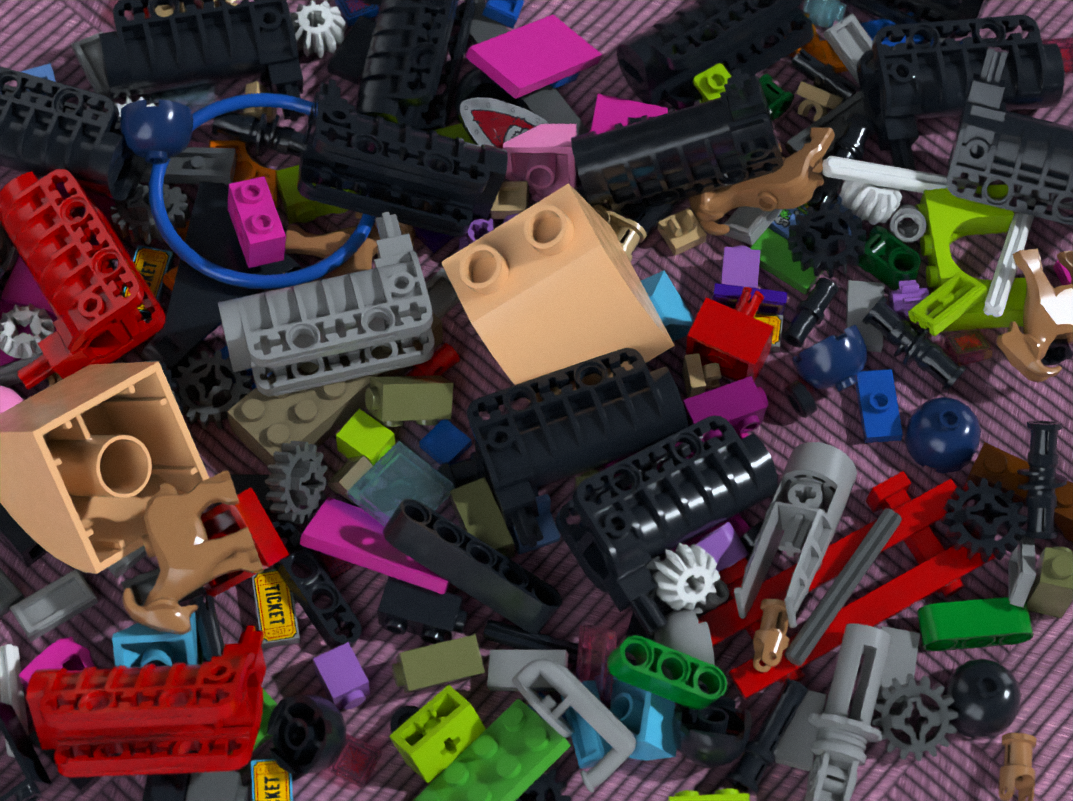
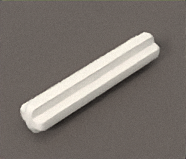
(11, 686)

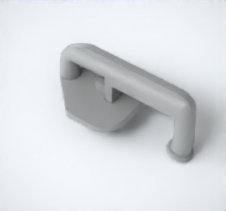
(586, 705)

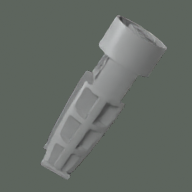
(817, 490)

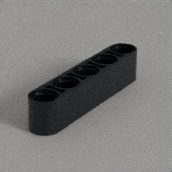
(472, 565)

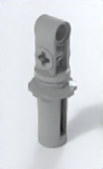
(841, 738)

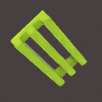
(952, 305)

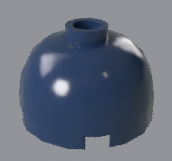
(156, 130)
(833, 360)
(943, 434)

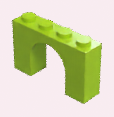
(954, 218)

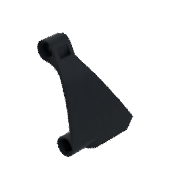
(195, 297)

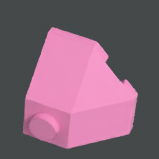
(543, 159)

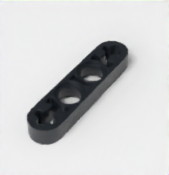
(320, 583)

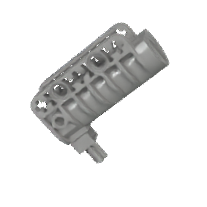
(335, 321)

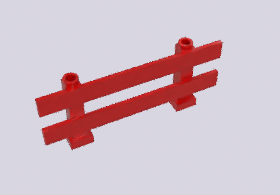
(937, 571)

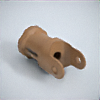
(771, 637)
(1017, 767)

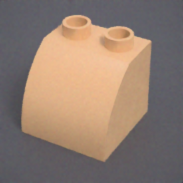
(555, 291)
(91, 458)

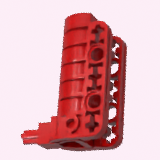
(76, 277)
(152, 714)

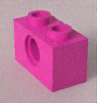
(256, 222)

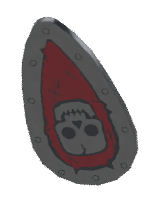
(495, 121)

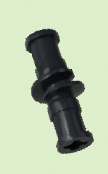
(259, 132)
(914, 344)
(1042, 479)

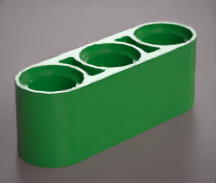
(973, 624)
(684, 669)

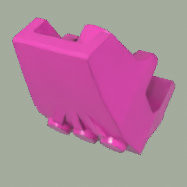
(61, 654)

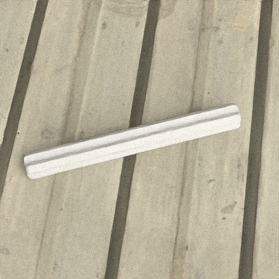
(886, 175)
(1006, 266)

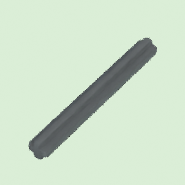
(842, 587)

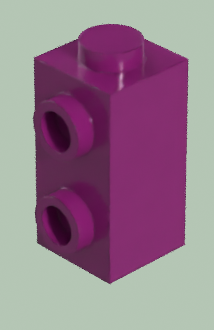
(737, 402)

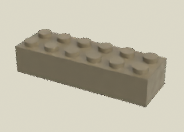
(308, 414)

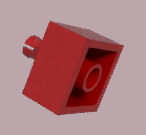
(731, 336)
(231, 518)

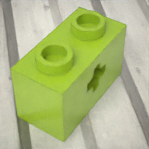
(437, 733)

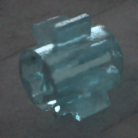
(824, 11)

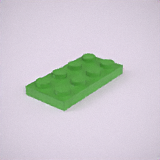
(501, 760)

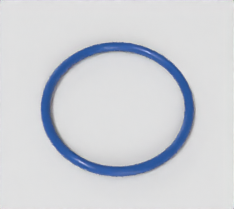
(225, 275)

